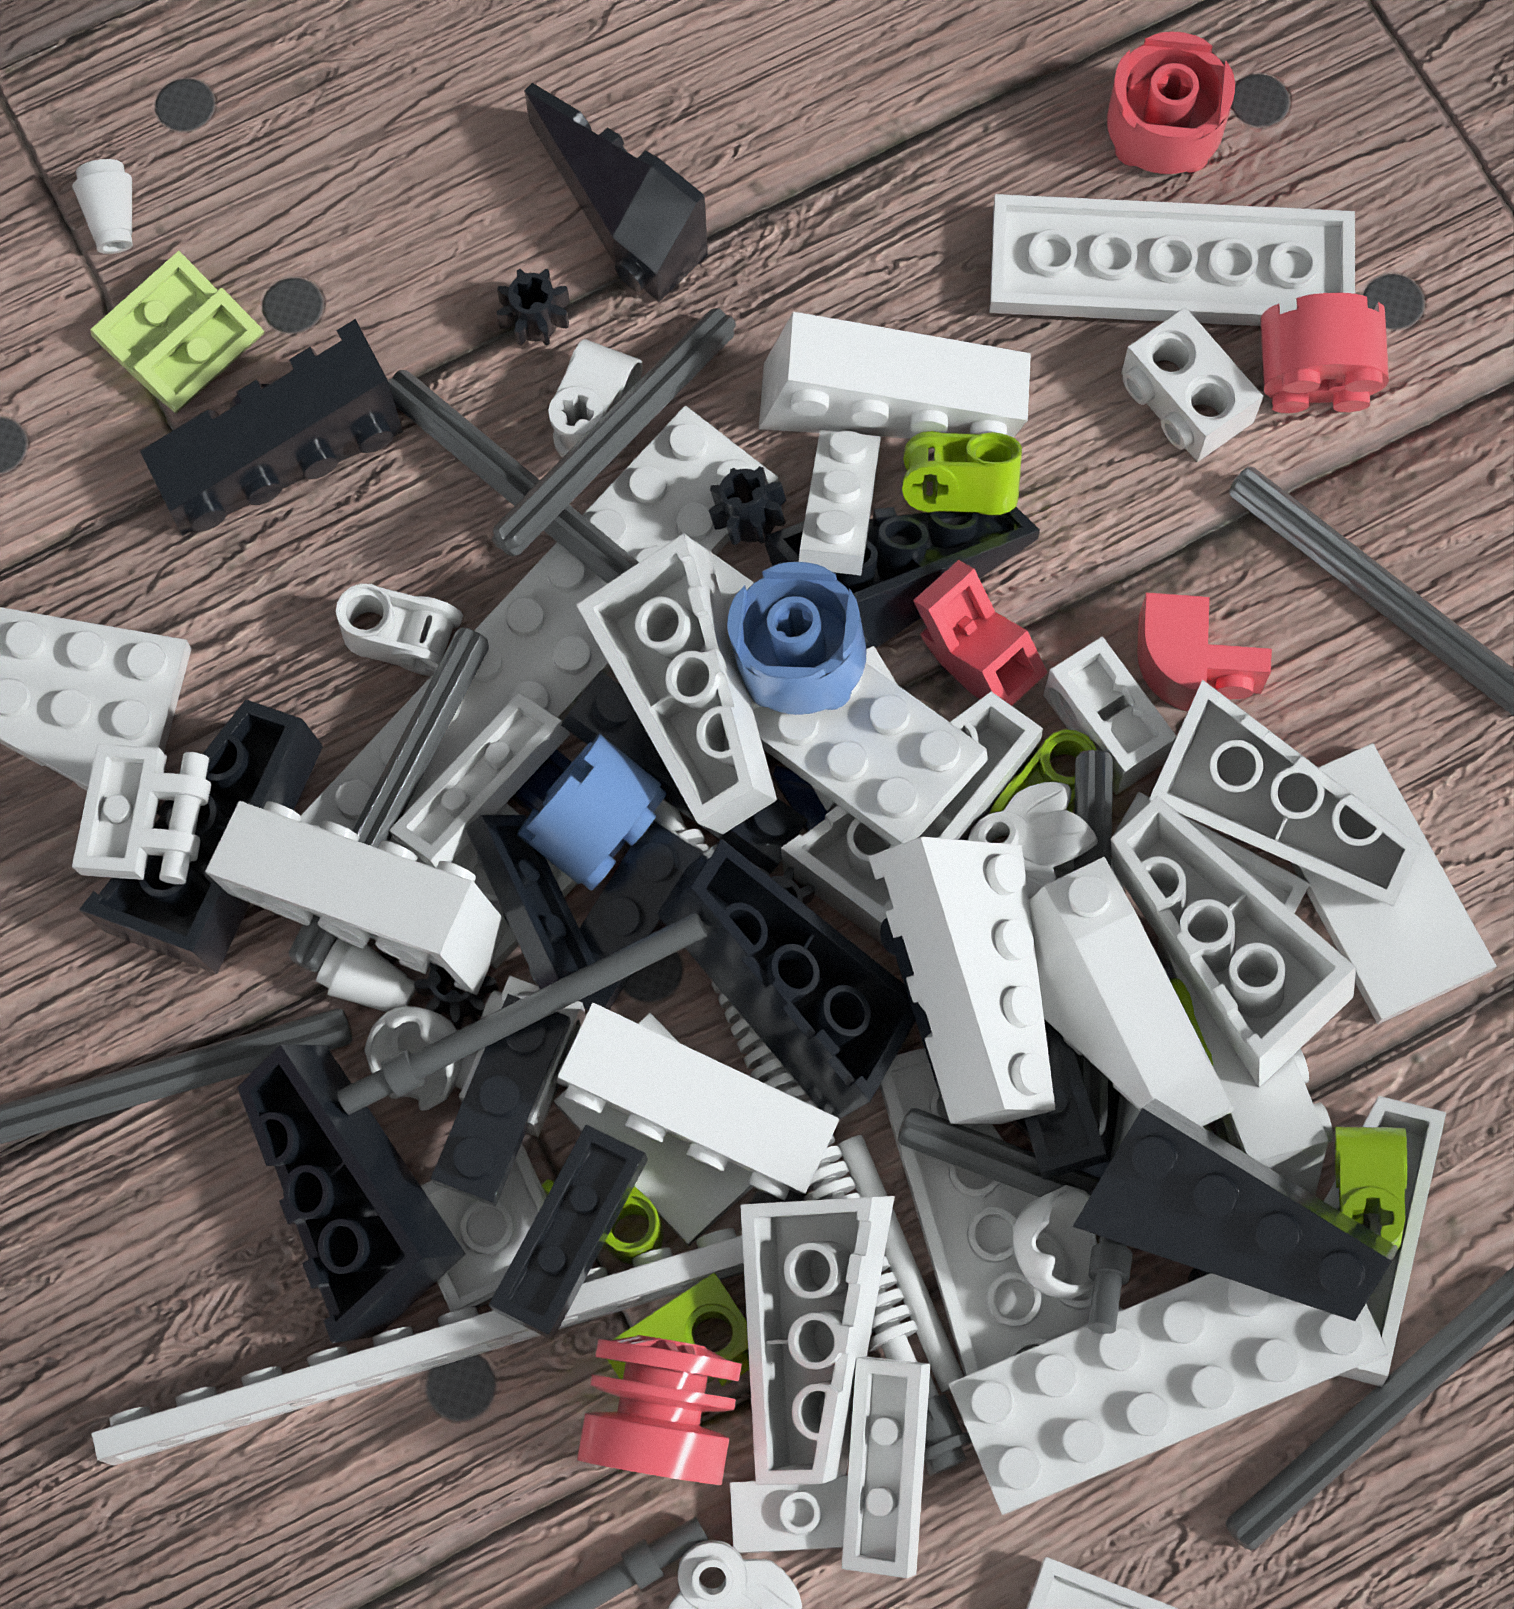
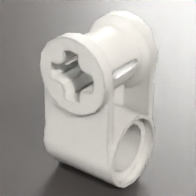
(590, 388)
(411, 630)

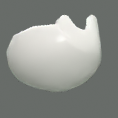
(412, 1030)
(1050, 1249)

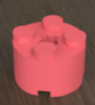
(1170, 104)
(1324, 353)

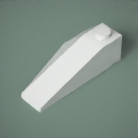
(1114, 997)

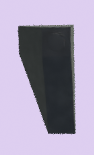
(636, 205)
(909, 554)

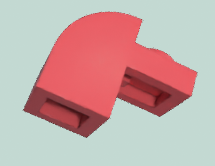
(975, 641)
(1177, 653)

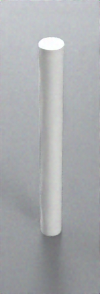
(903, 1265)

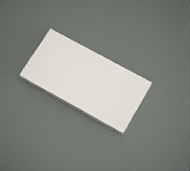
(1421, 942)

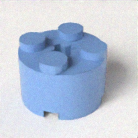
(798, 639)
(593, 812)

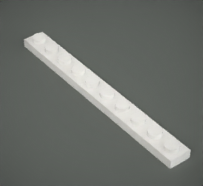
(402, 1353)

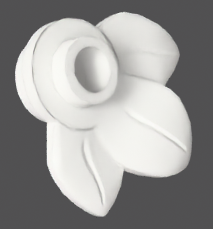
(1043, 828)
(746, 1584)

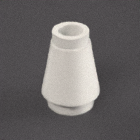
(106, 203)
(364, 977)

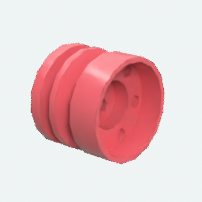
(659, 1410)

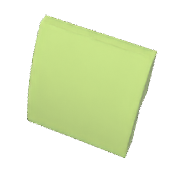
(176, 332)

